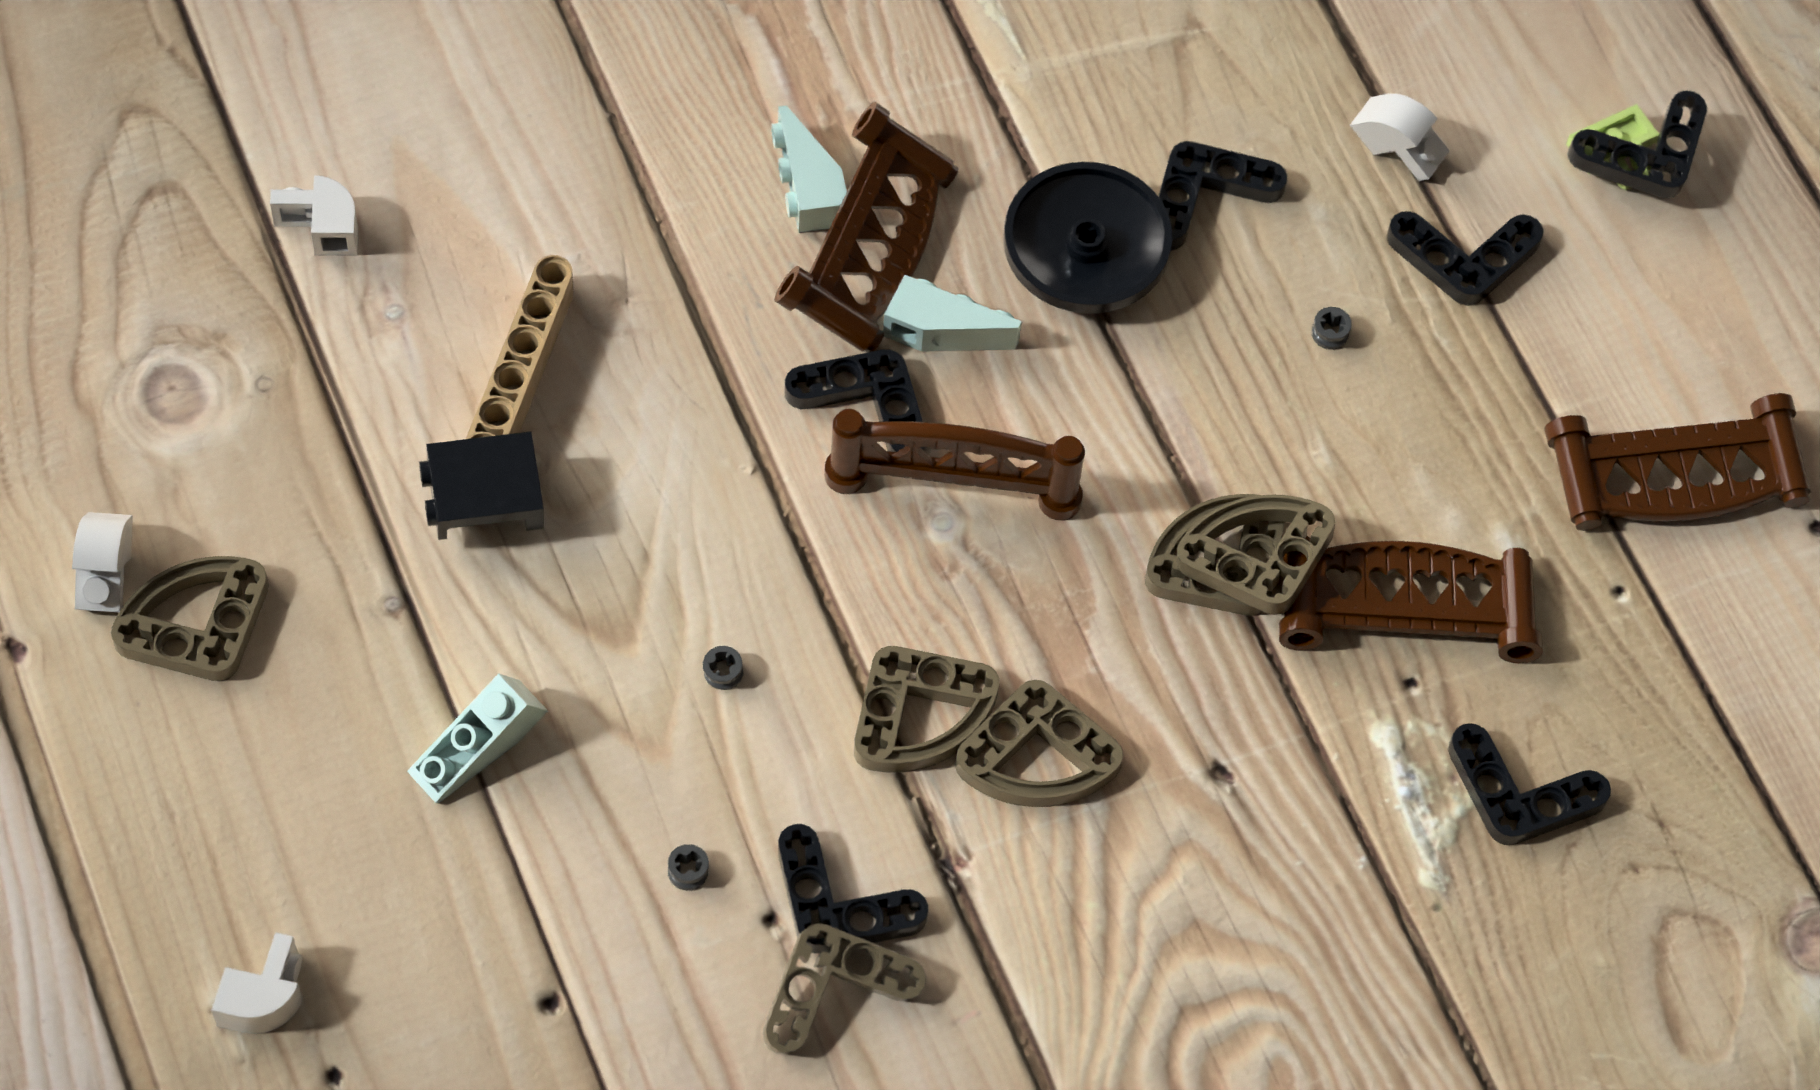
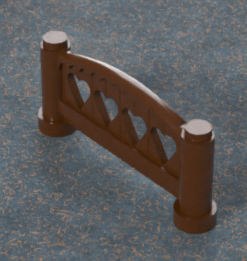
(823, 291)
(1765, 439)
(1053, 476)
(1503, 613)

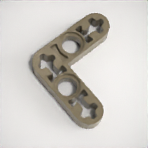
(834, 964)

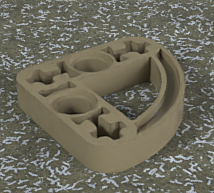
(1163, 559)
(1261, 575)
(201, 644)
(896, 689)
(1044, 723)

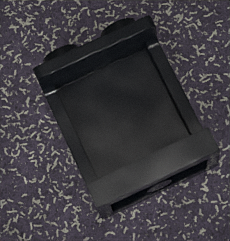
(482, 482)

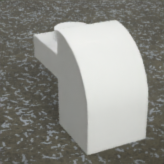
(1401, 126)
(325, 209)
(99, 559)
(264, 1001)

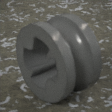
(1328, 338)
(710, 664)
(690, 880)

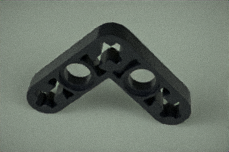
(1661, 159)
(1193, 177)
(1470, 267)
(879, 387)
(1520, 806)
(839, 913)

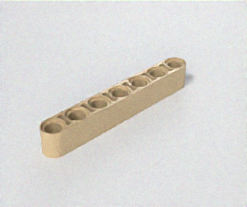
(525, 334)

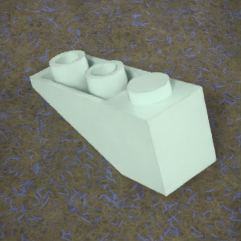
(812, 174)
(943, 321)
(478, 737)

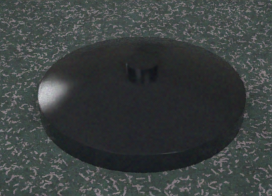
(1087, 237)

